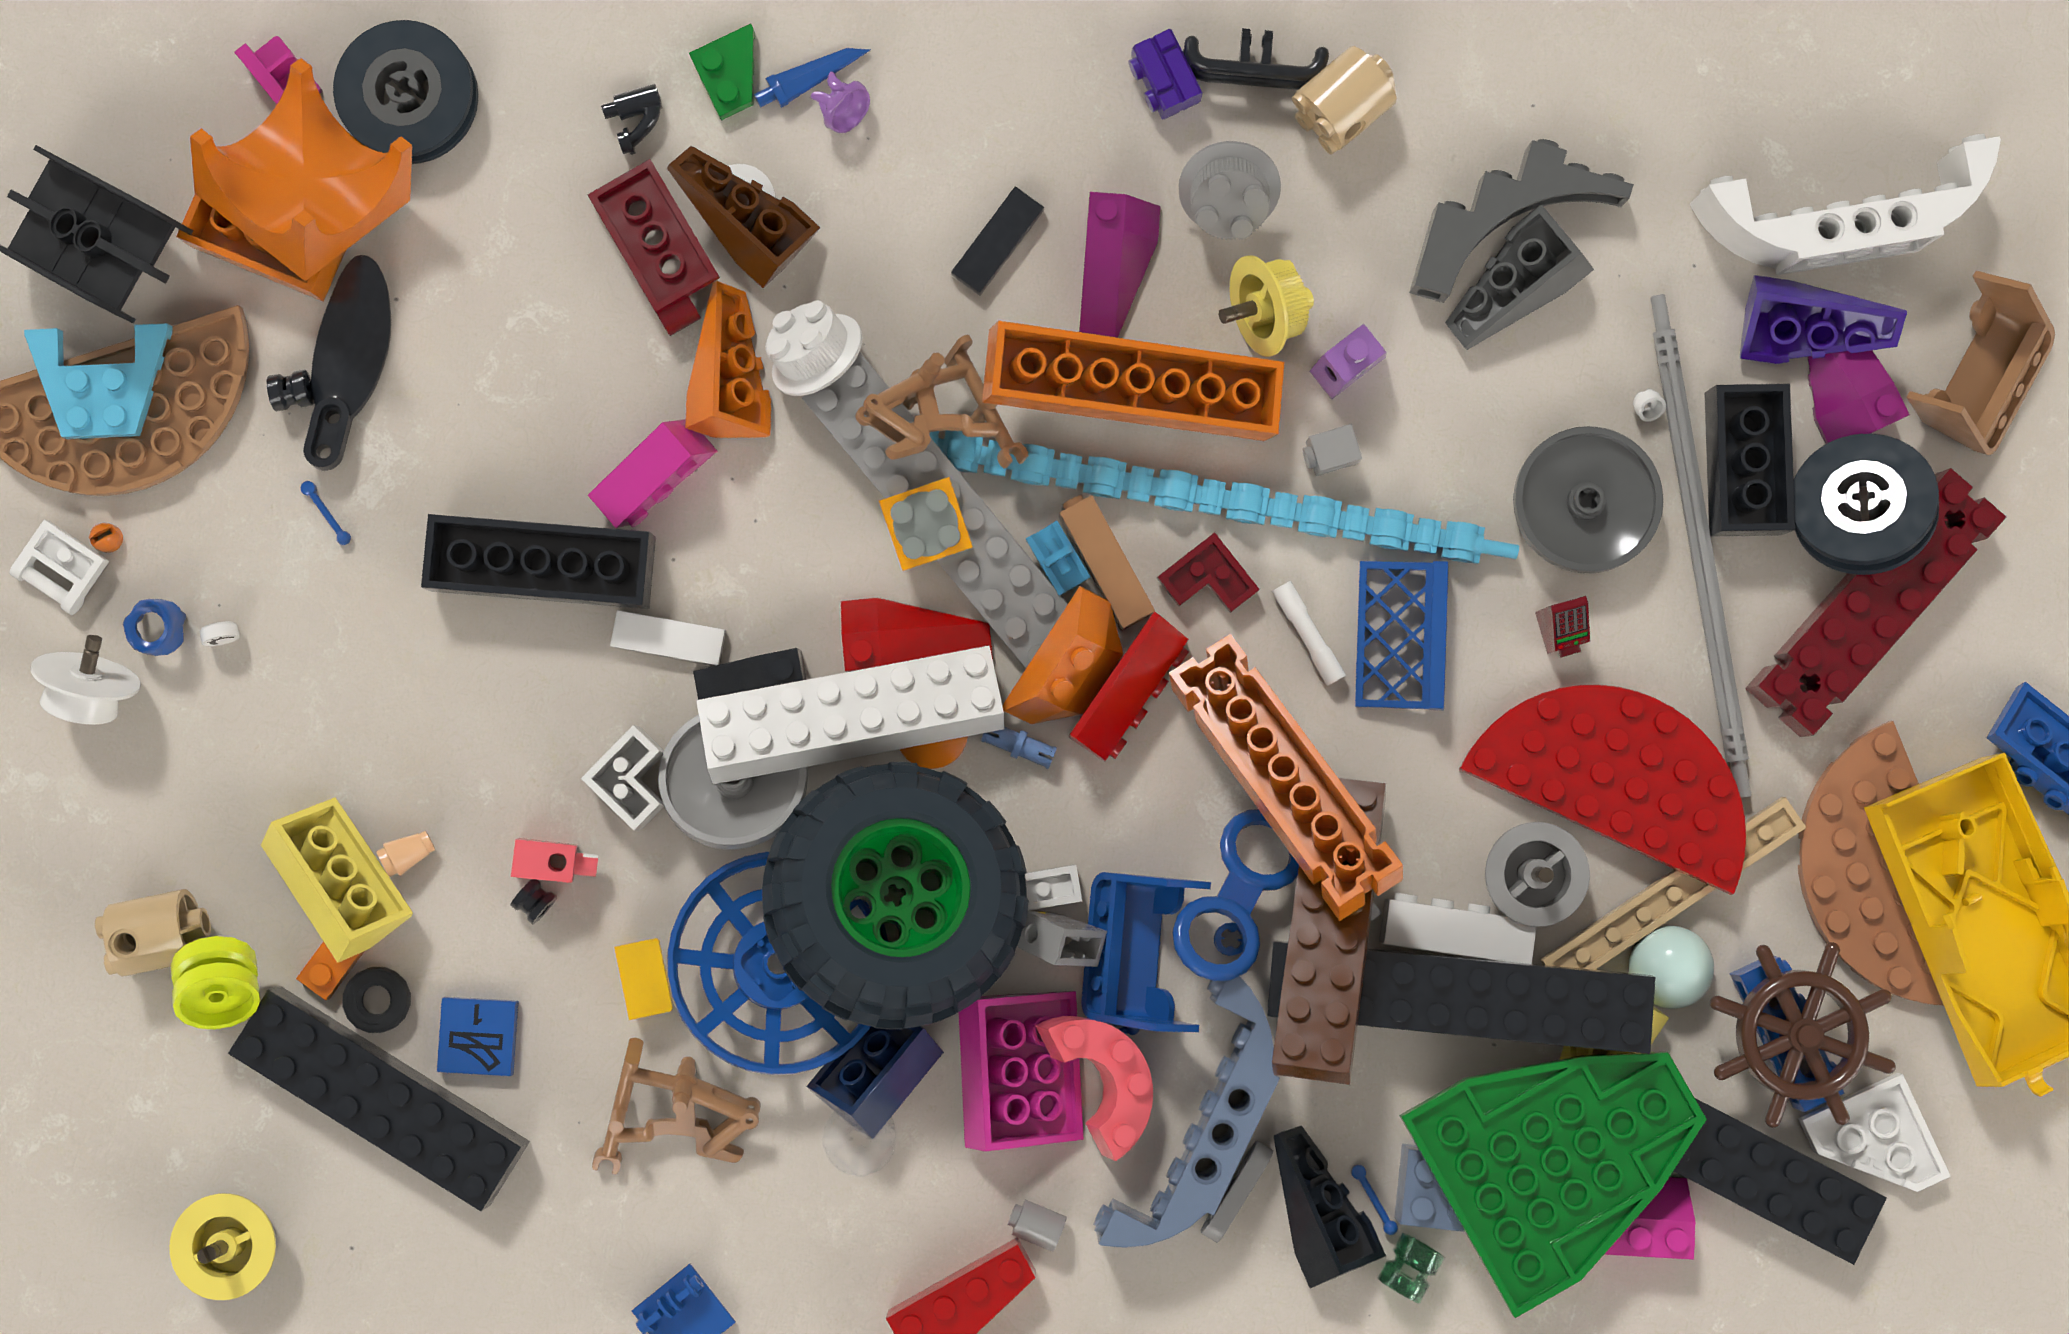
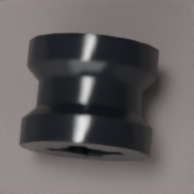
(533, 901)

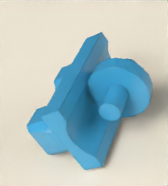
(1058, 558)

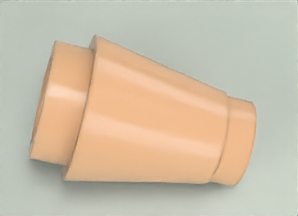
(404, 853)

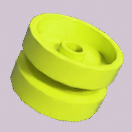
(215, 982)

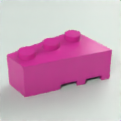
(651, 473)

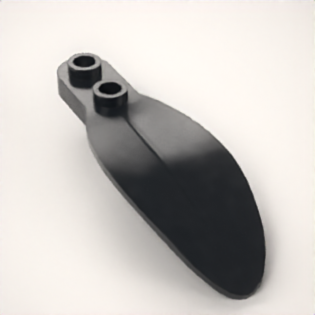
(347, 357)

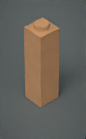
(1105, 561)

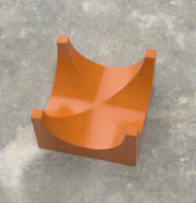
(302, 179)

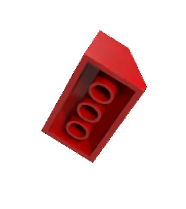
(1129, 687)

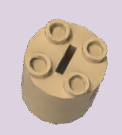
(1345, 98)
(149, 931)

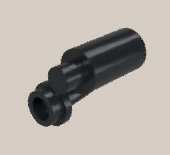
(631, 104)

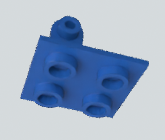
(683, 1307)

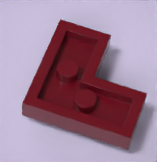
(1213, 566)

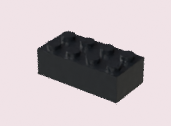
(1749, 460)

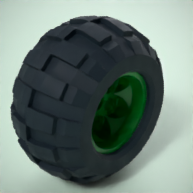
(843, 957)

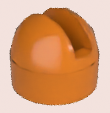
(108, 543)

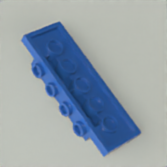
(2038, 742)

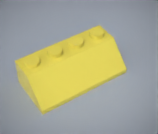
(335, 878)

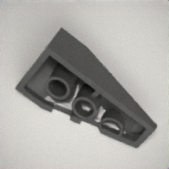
(1525, 275)

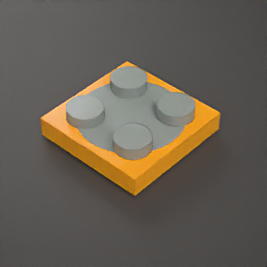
(926, 523)

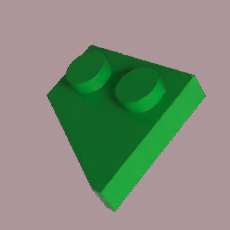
(728, 70)

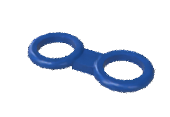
(1233, 900)

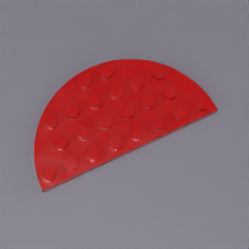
(1623, 772)

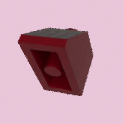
(1565, 626)

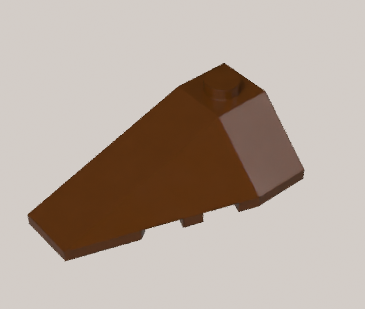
(749, 223)

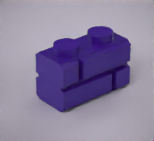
(1165, 74)

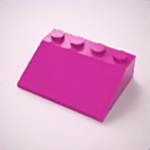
(1009, 1080)

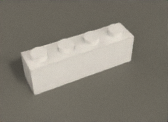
(1455, 931)

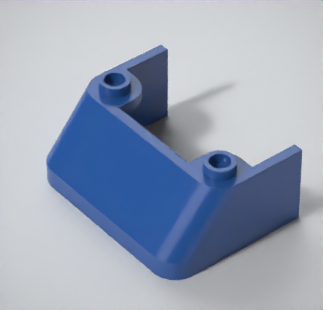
(1126, 977)

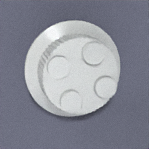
(811, 348)

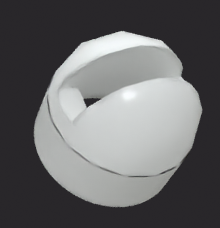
(1655, 403)

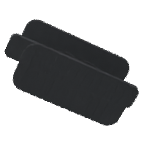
(89, 235)

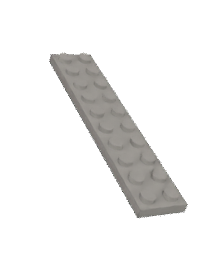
(992, 573)

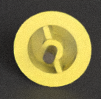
(1267, 303)

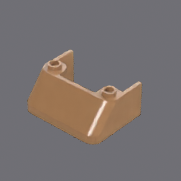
(1996, 369)

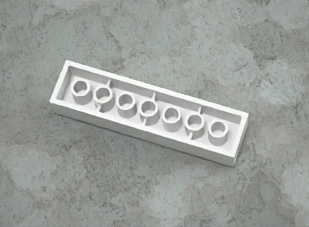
(850, 714)

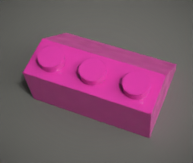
(1663, 1227)

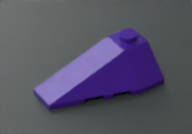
(1803, 320)

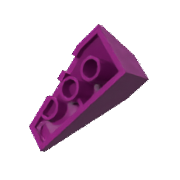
(1117, 253)
(1852, 395)

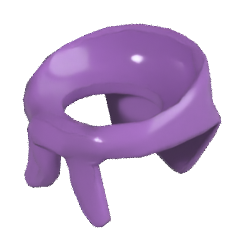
(844, 105)

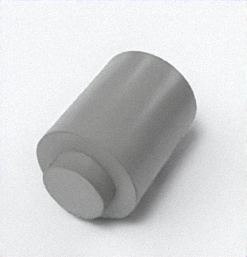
(1037, 1224)

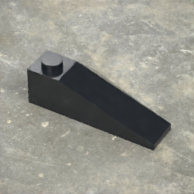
(1323, 1223)

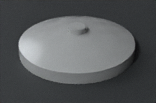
(725, 813)

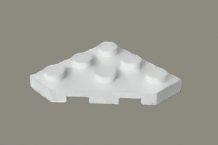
(1882, 1136)

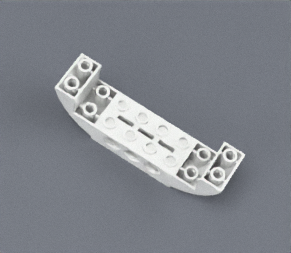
(1844, 231)

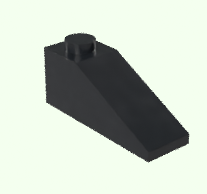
(750, 673)

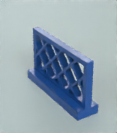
(1434, 634)

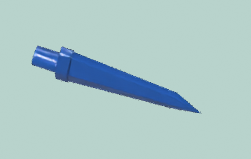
(798, 80)

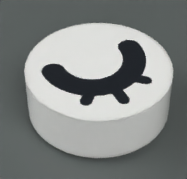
(219, 633)

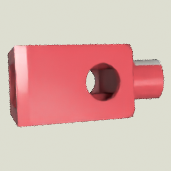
(533, 858)

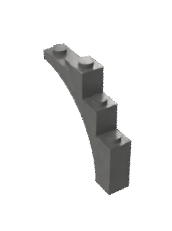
(1499, 198)

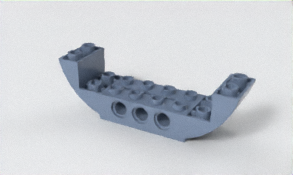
(1193, 1191)

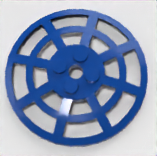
(752, 978)

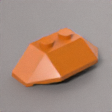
(1069, 663)

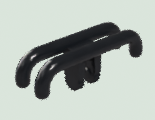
(1252, 73)

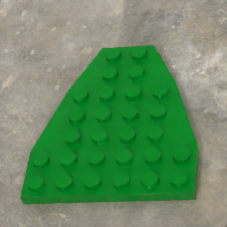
(1554, 1161)

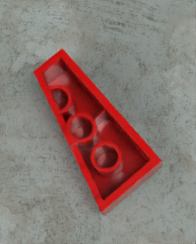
(967, 1297)

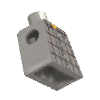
(1046, 935)

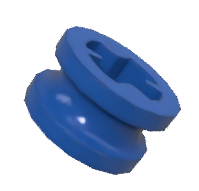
(1230, 950)

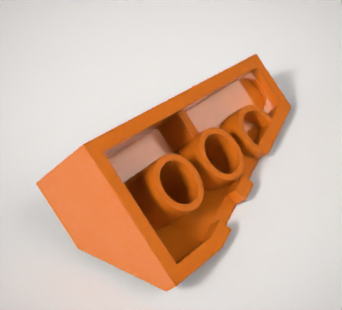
(725, 381)

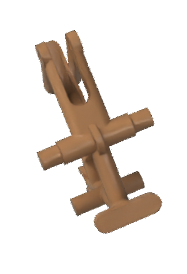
(919, 389)
(686, 1092)

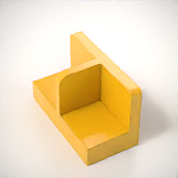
(644, 978)

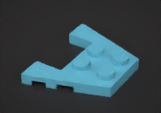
(100, 397)

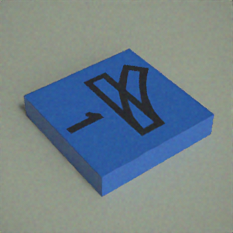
(477, 1036)

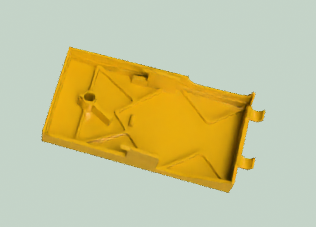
(1984, 915)

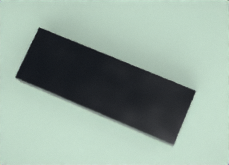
(997, 240)

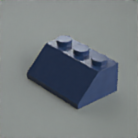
(876, 1076)

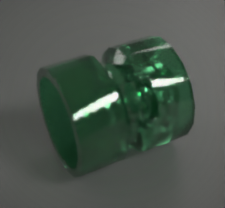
(1416, 1255)

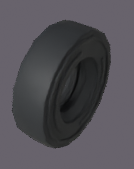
(399, 999)

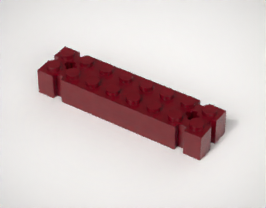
(1870, 614)

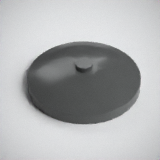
(1588, 499)

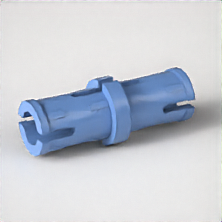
(1021, 745)

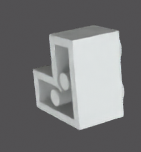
(619, 774)

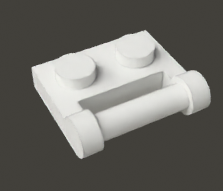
(66, 557)

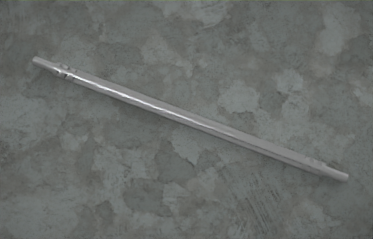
(1700, 545)

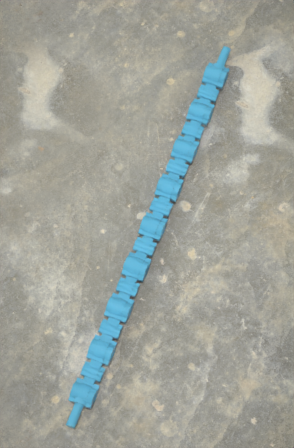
(1244, 502)

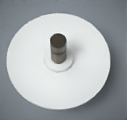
(83, 685)

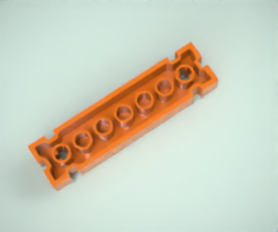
(1286, 777)

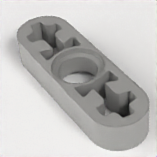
(1237, 1191)

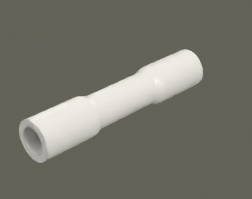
(1297, 613)

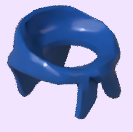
(173, 627)

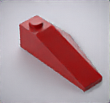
(893, 632)

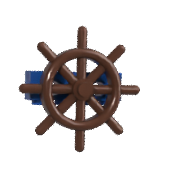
(1792, 1033)

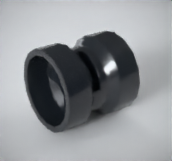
(289, 390)

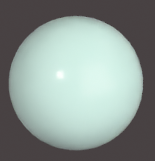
(1678, 962)

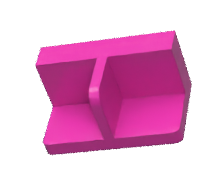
(270, 65)

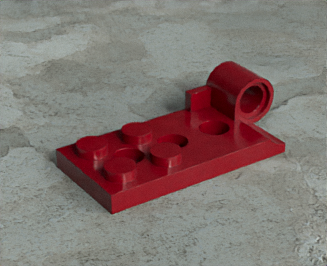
(665, 292)

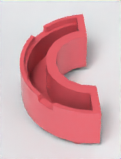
(1124, 1075)

